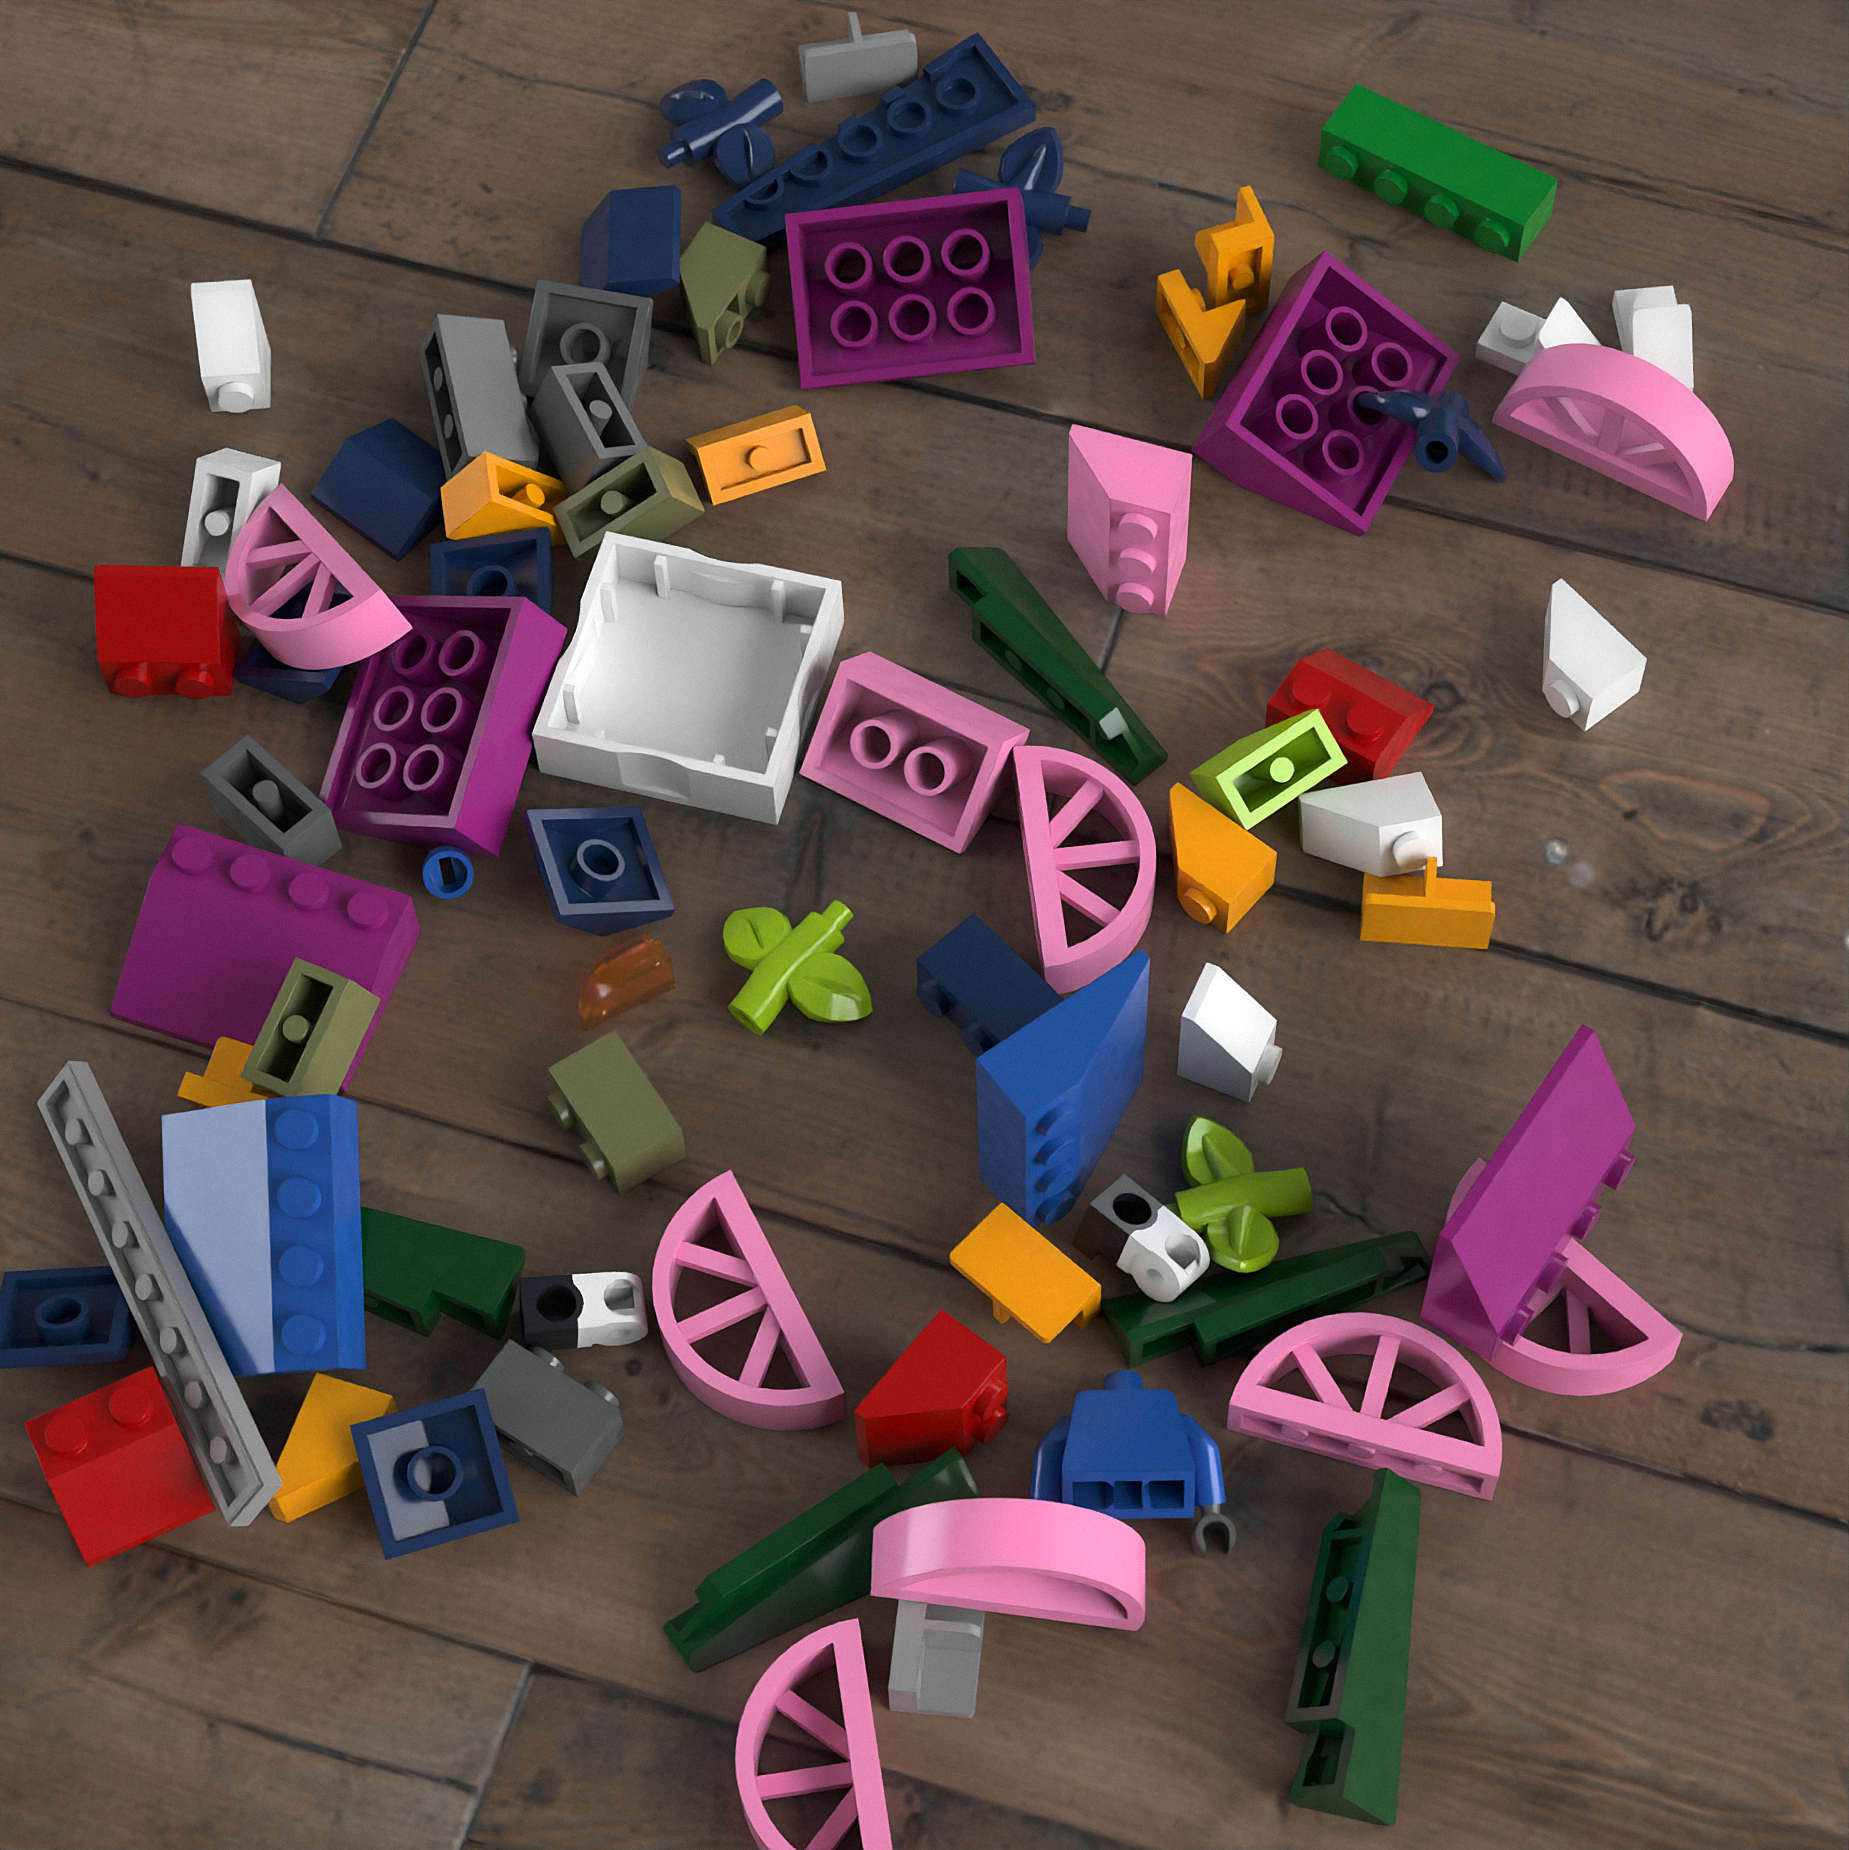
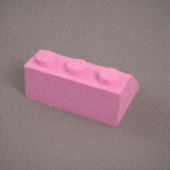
(1128, 516)
(912, 750)

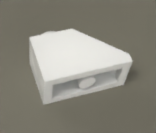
(231, 346)
(223, 497)
(1586, 660)
(1373, 825)
(1226, 1037)

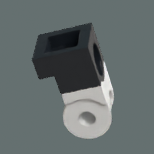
(1142, 1240)
(582, 1310)

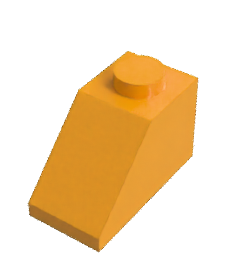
(501, 498)
(1215, 861)
(320, 1453)

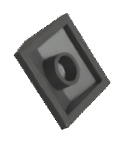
(584, 327)

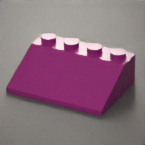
(911, 288)
(1293, 407)
(444, 723)
(228, 926)
(1531, 1202)

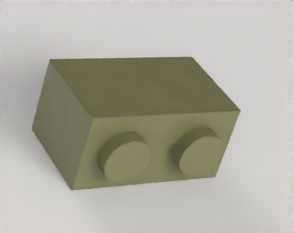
(310, 1033)
(615, 1112)

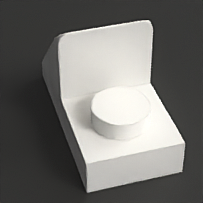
(1656, 329)
(1518, 335)

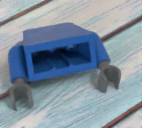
(1133, 1459)

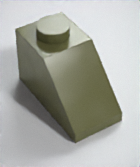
(638, 498)

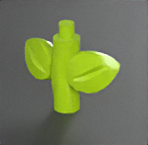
(794, 966)
(1233, 1201)

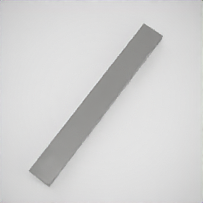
(160, 1296)

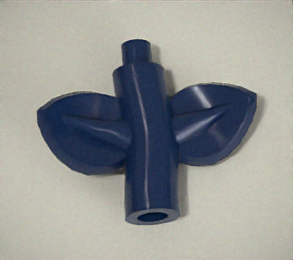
(721, 128)
(1036, 168)
(1440, 428)

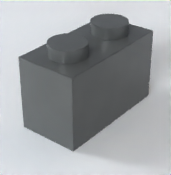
(583, 423)
(270, 805)
(549, 1417)

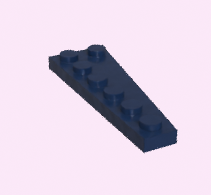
(943, 115)

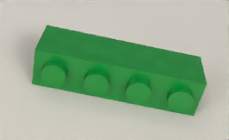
(1437, 172)

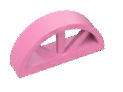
(1623, 423)
(286, 534)
(1089, 787)
(755, 1265)
(1592, 1295)
(1362, 1437)
(1014, 1560)
(829, 1646)

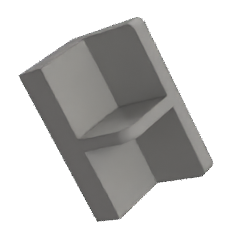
(858, 63)
(935, 1659)

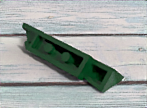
(1044, 656)
(429, 1269)
(1244, 1310)
(806, 1564)
(1356, 1657)

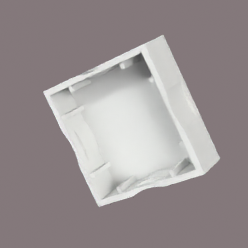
(690, 678)

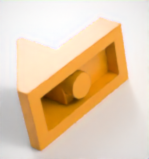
(1200, 336)

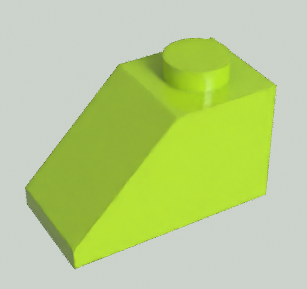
(1269, 768)

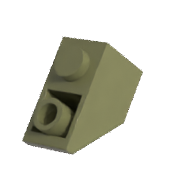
(720, 285)

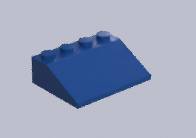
(1060, 1092)
(271, 1230)

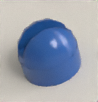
(460, 865)

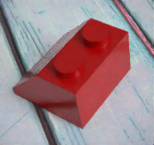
(164, 631)
(1362, 710)
(934, 1397)
(119, 1466)

